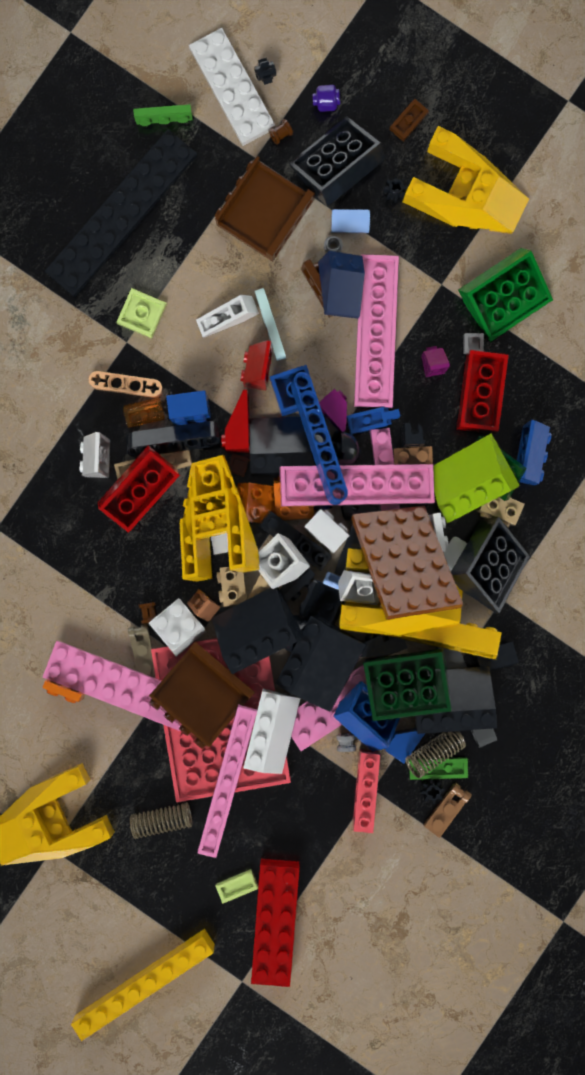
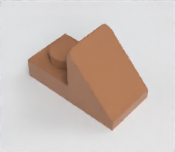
(203, 606)

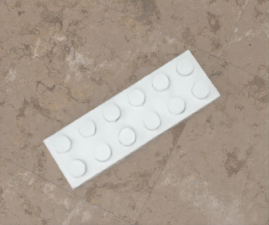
(232, 86)

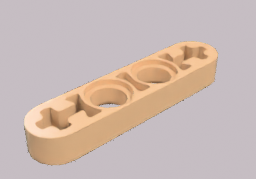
(125, 386)

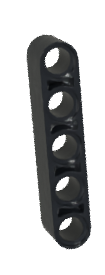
(174, 438)

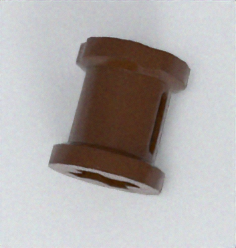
(280, 131)
(146, 619)

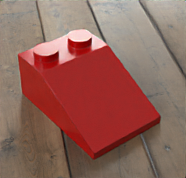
(257, 366)
(238, 428)

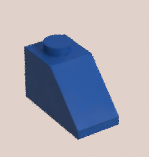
(403, 743)

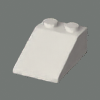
(95, 456)

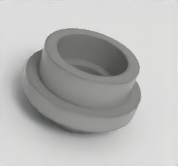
(333, 239)

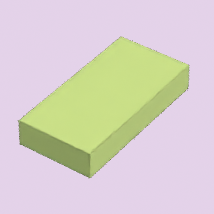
(237, 886)

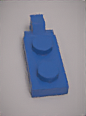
(371, 420)

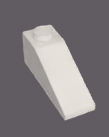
(227, 315)

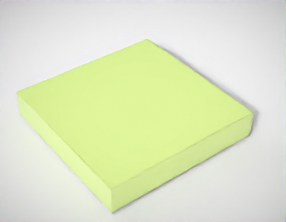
(141, 313)

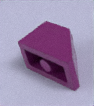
(434, 361)
(335, 409)

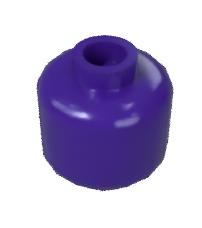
(326, 98)

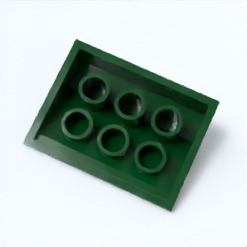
(408, 684)

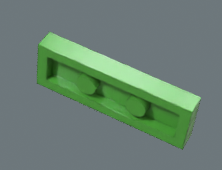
(163, 114)
(451, 768)

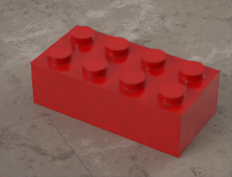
(482, 392)
(138, 489)

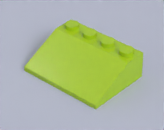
(472, 478)

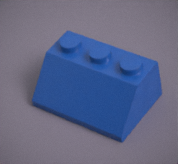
(533, 451)
(356, 716)

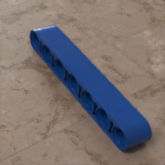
(317, 448)

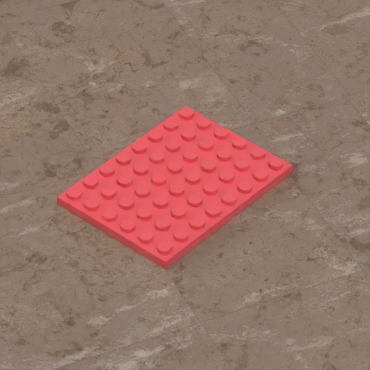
(197, 769)

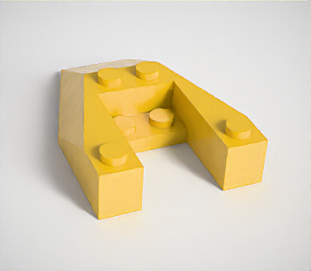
(479, 194)
(213, 510)
(374, 621)
(37, 827)

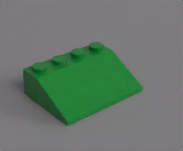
(506, 293)

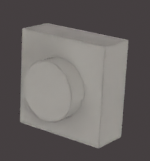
(473, 341)

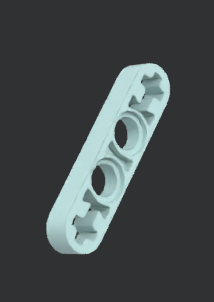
(270, 324)

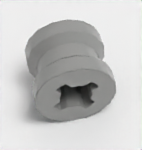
(346, 742)

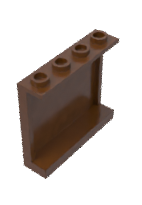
(263, 209)
(200, 696)

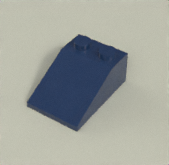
(341, 283)

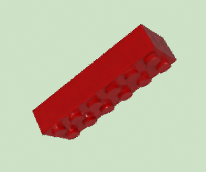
(275, 922)

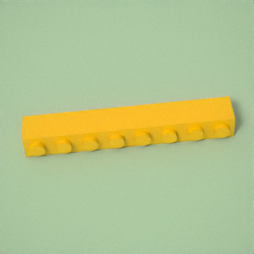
(455, 637)
(143, 984)

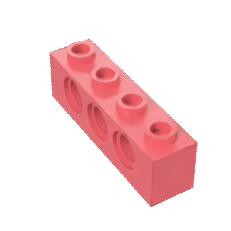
(366, 791)

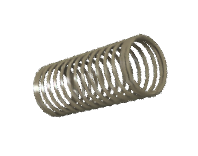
(416, 763)
(134, 820)

